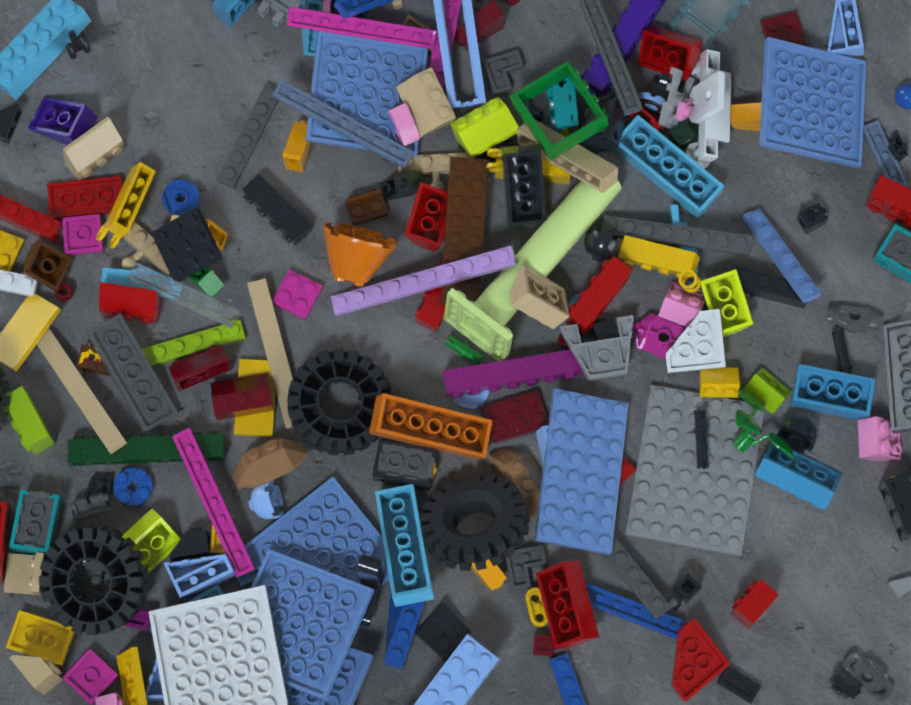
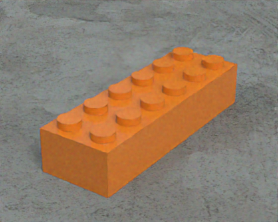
(430, 426)

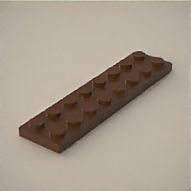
(464, 219)

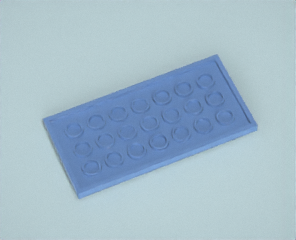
(581, 472)

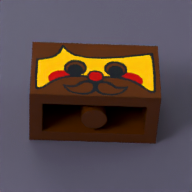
(90, 361)

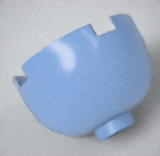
(266, 501)

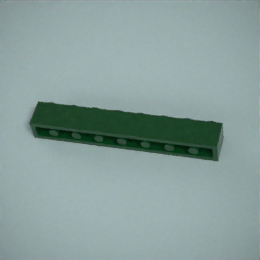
(142, 449)

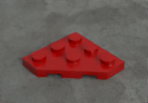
(695, 660)

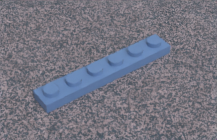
(781, 255)

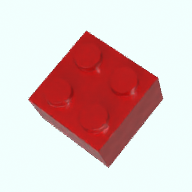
(757, 600)

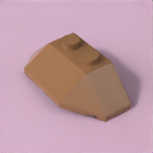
(268, 462)
(521, 471)

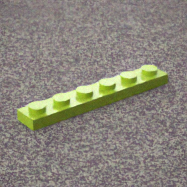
(193, 343)

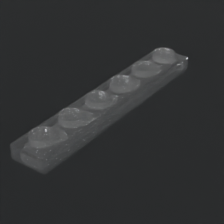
(184, 295)

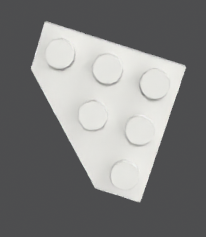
(699, 345)

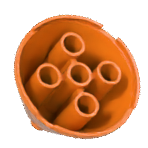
(355, 252)

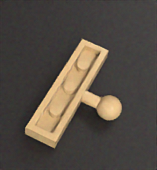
(432, 165)
(145, 247)

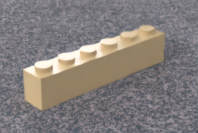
(575, 161)

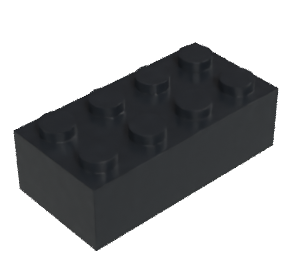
(523, 185)

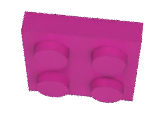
(81, 234)
(297, 294)
(90, 676)

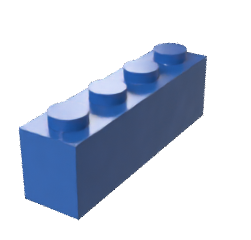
(401, 632)

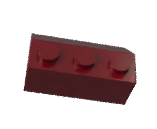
(199, 367)
(241, 396)

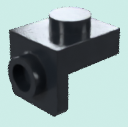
(840, 687)

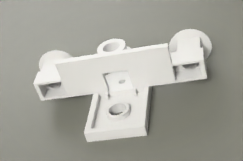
(710, 108)

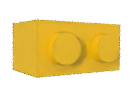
(719, 382)

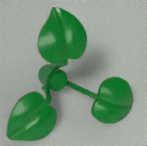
(745, 421)

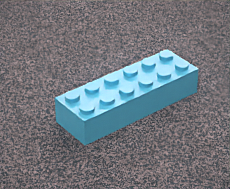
(39, 45)
(668, 167)
(404, 545)

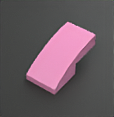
(405, 125)

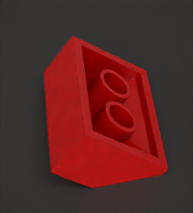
(669, 49)
(427, 218)
(129, 302)

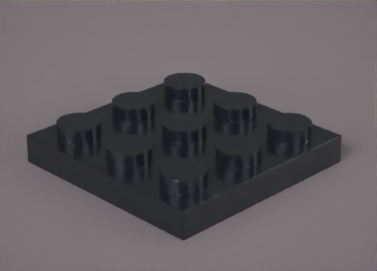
(186, 245)

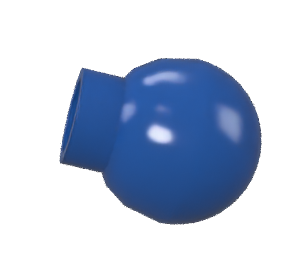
(903, 96)

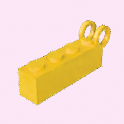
(551, 173)
(127, 203)
(661, 258)

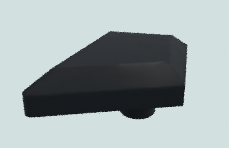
(897, 147)
(98, 485)

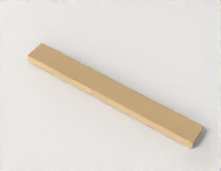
(272, 343)
(81, 392)

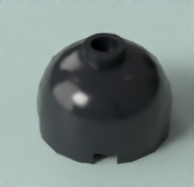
(601, 245)
(799, 433)

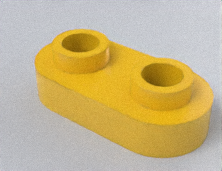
(535, 608)

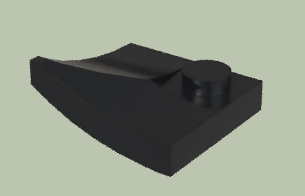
(443, 632)

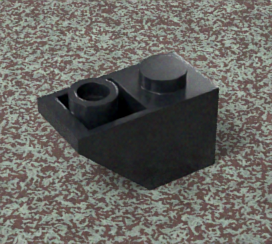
(401, 185)

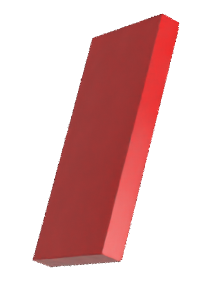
(83, 197)

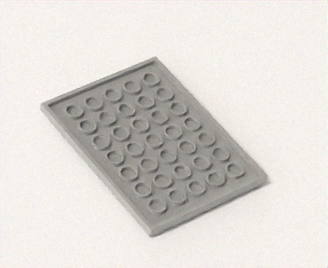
(674, 498)

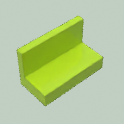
(768, 390)

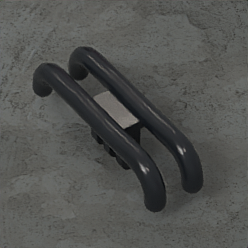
(77, 44)

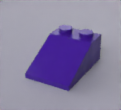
(62, 120)

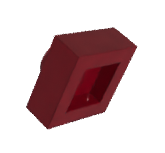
(543, 645)

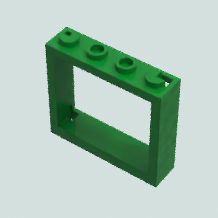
(542, 84)

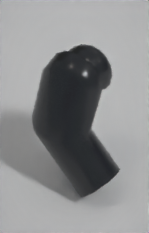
(537, 114)

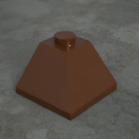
(46, 265)

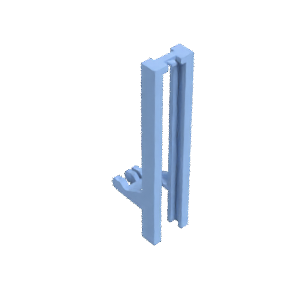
(473, 52)

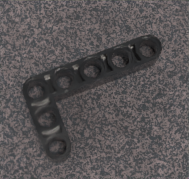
(371, 575)

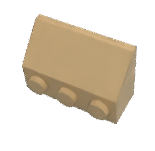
(426, 102)
(93, 149)
(539, 297)
(40, 673)

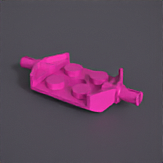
(649, 330)

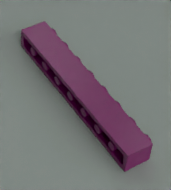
(510, 373)

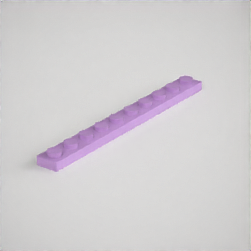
(424, 280)

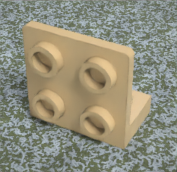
(24, 573)

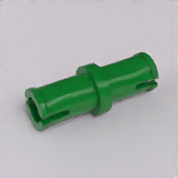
(463, 350)

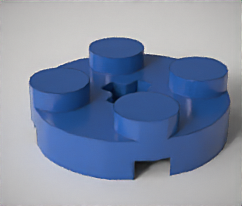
(171, 194)
(142, 493)

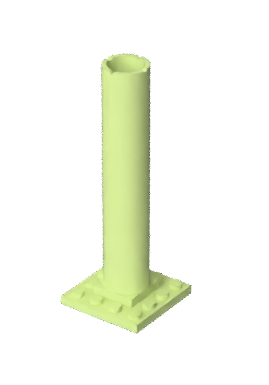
(486, 318)

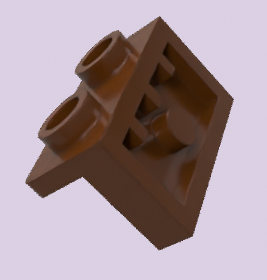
(366, 206)

